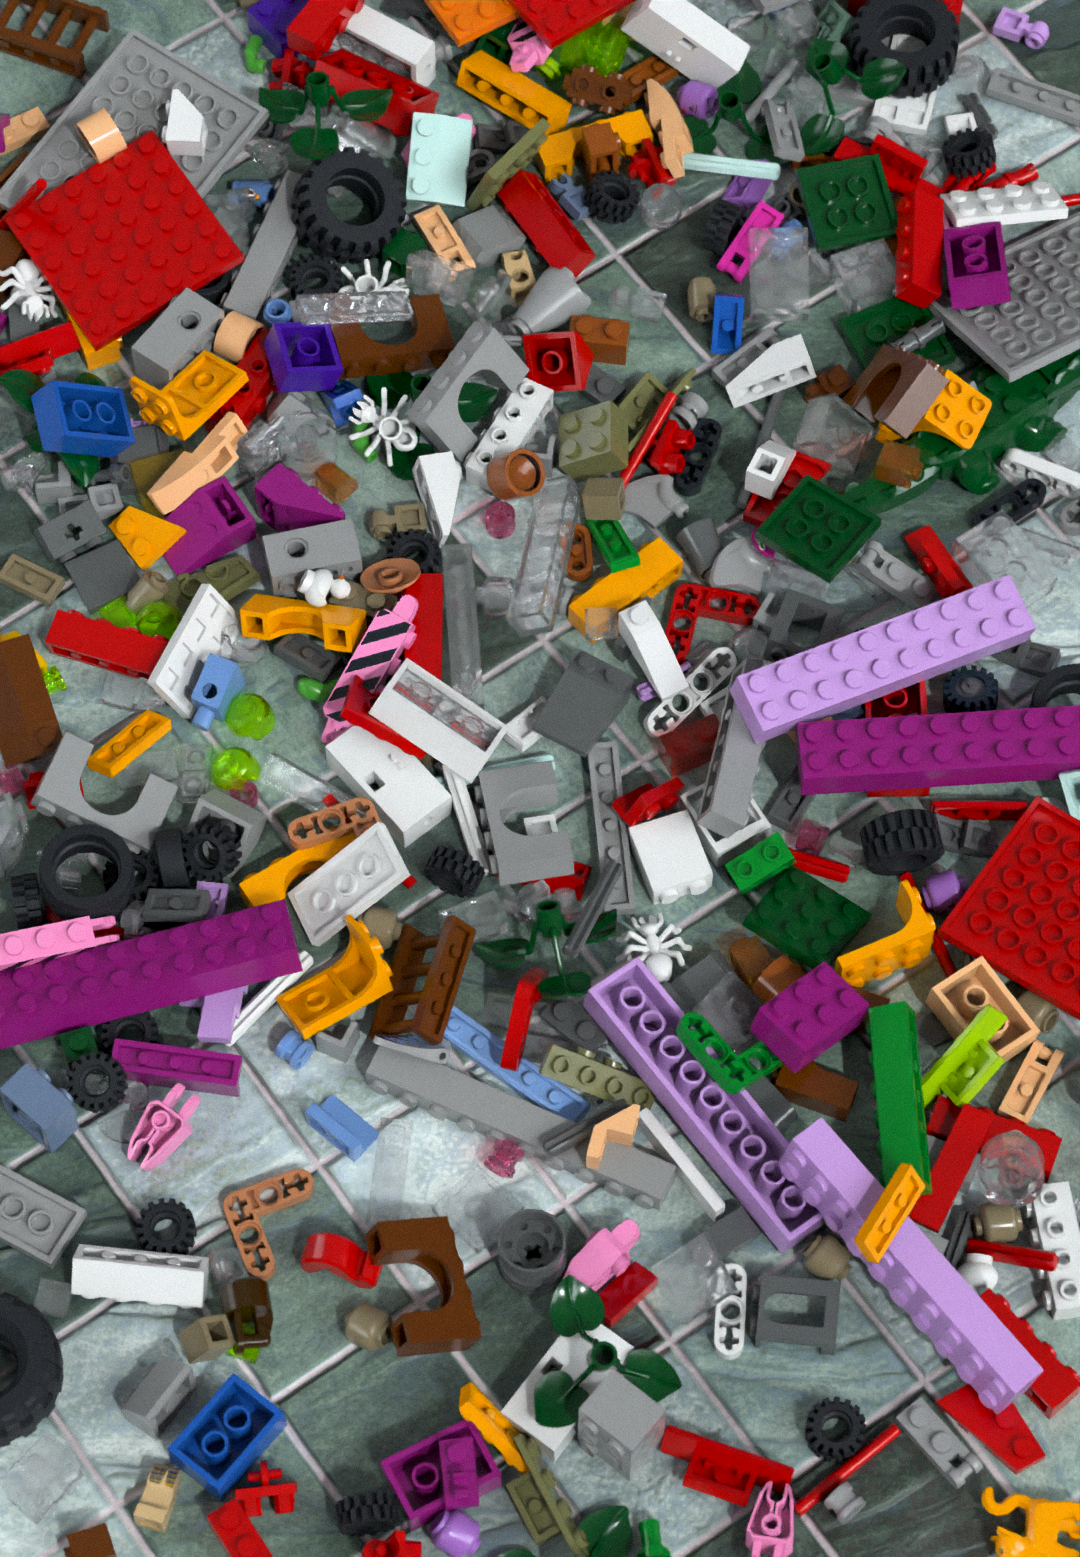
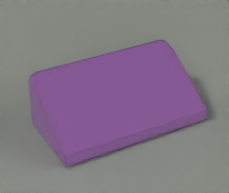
(747, 190)

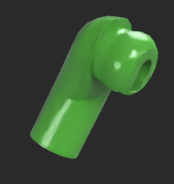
(251, 55)
(362, 444)
(315, 690)

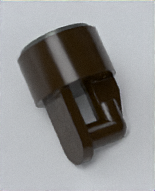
(244, 1302)

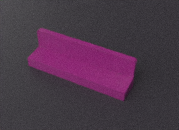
(170, 1065)

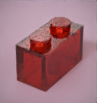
(689, 745)

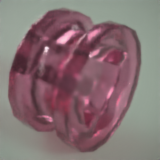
(251, 790)

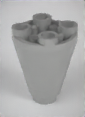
(550, 303)

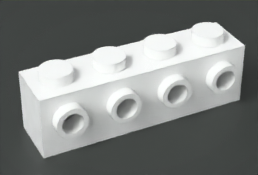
(510, 429)
(1057, 1231)
(140, 1276)

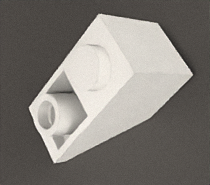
(186, 127)
(768, 468)

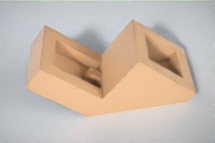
(617, 1129)

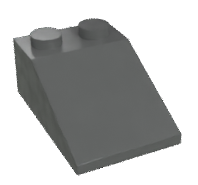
(584, 703)

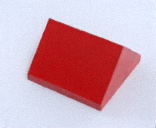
(558, 360)

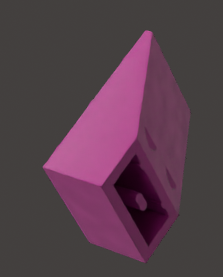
(291, 504)
(214, 526)

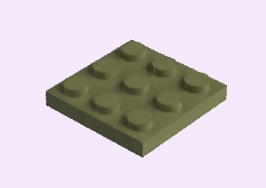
(504, 169)

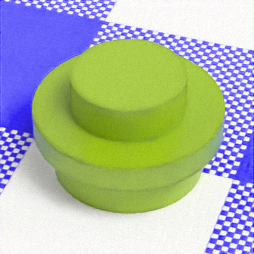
(549, 70)

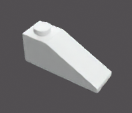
(774, 370)
(438, 485)
(652, 650)

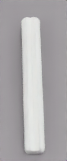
(467, 818)
(266, 998)

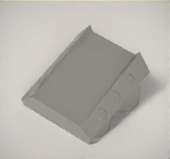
(489, 234)

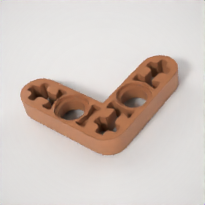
(356, 826)
(255, 1209)

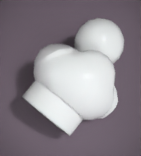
(317, 585)
(979, 1271)

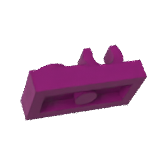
(459, 1473)

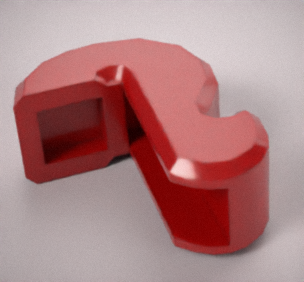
(341, 1258)

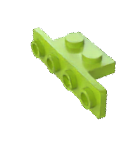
(967, 1061)

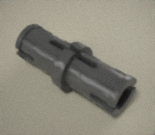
(918, 337)

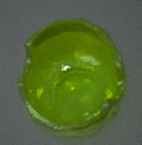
(158, 619)
(250, 716)
(234, 768)

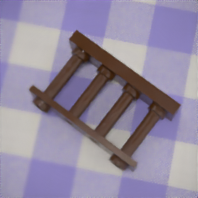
(46, 51)
(440, 986)

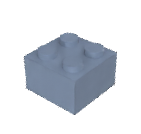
(40, 1107)

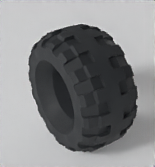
(39, 1371)

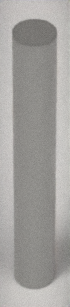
(771, 90)

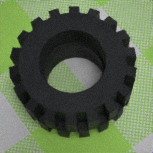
(902, 842)

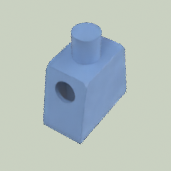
(216, 687)

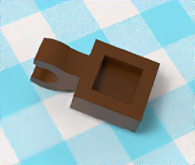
(831, 381)

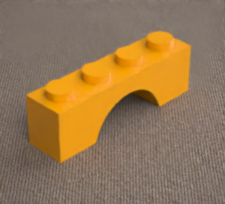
(564, 148)
(274, 616)
(275, 880)

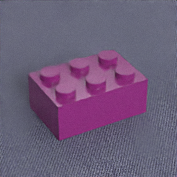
(976, 265)
(809, 1017)
(417, 1474)

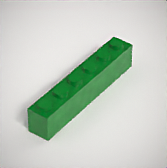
(898, 1091)

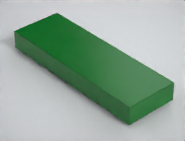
(613, 544)

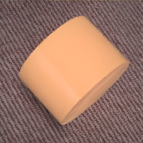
(101, 135)
(235, 336)

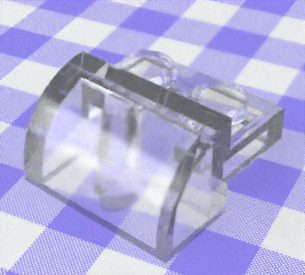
(364, 136)

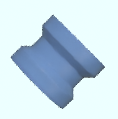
(294, 1049)

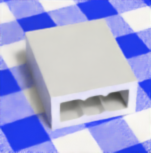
(670, 857)

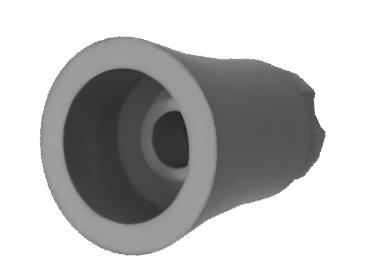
(701, 544)

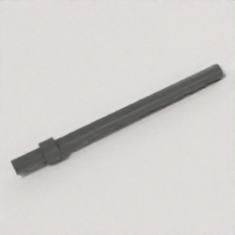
(764, 436)

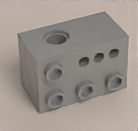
(176, 338)
(314, 548)
(620, 1424)

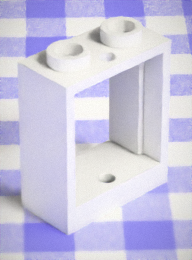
(739, 842)

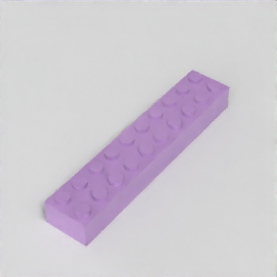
(882, 659)
(723, 1126)
(912, 1270)

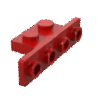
(900, 165)
(39, 350)
(937, 562)
(723, 1468)

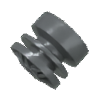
(532, 1235)

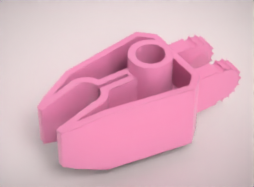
(162, 1128)
(604, 1255)
(770, 1531)

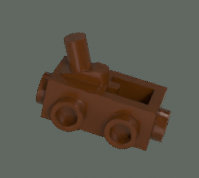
(588, 87)

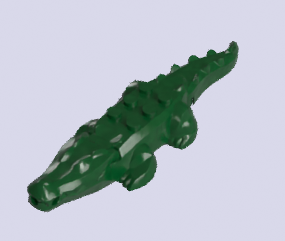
(1018, 417)

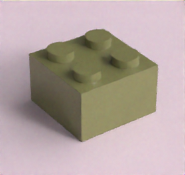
(593, 441)

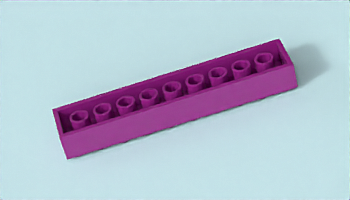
(937, 749)
(147, 973)

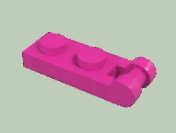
(762, 217)

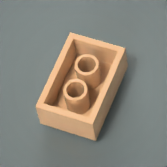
(967, 993)

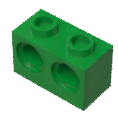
(760, 863)

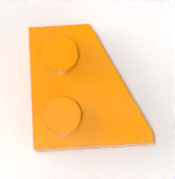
(145, 535)

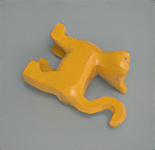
(1042, 1524)

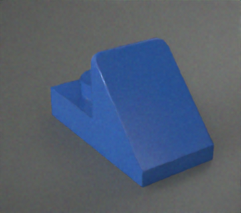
(727, 323)
(342, 401)

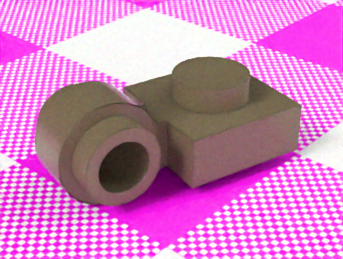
(404, 518)

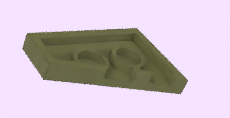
(227, 578)

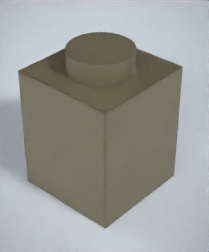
(603, 498)
(207, 1338)

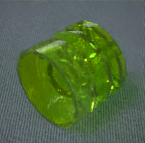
(596, 47)

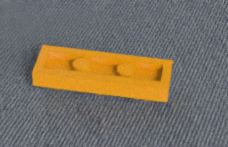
(129, 743)
(889, 1213)
(492, 1425)

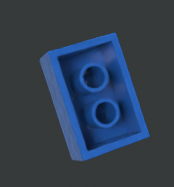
(82, 419)
(227, 1437)

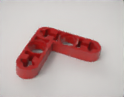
(700, 607)
(524, 1000)

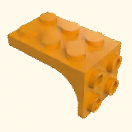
(189, 396)
(954, 414)
(895, 951)
(342, 988)

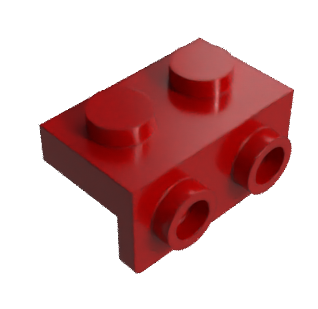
(647, 801)

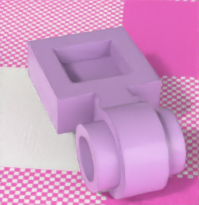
(1015, 24)

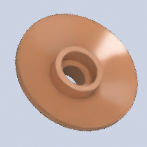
(390, 575)

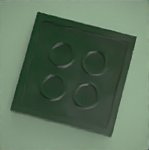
(847, 202)
(887, 323)
(818, 528)
(806, 919)

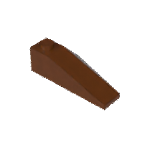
(26, 711)

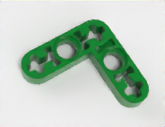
(736, 1065)

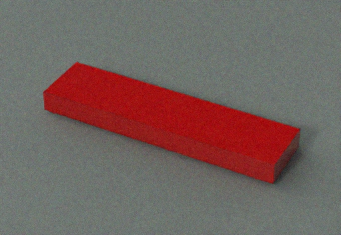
(952, 1167)

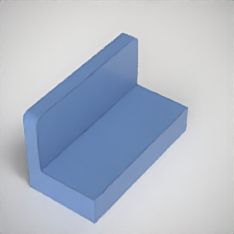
(341, 1127)

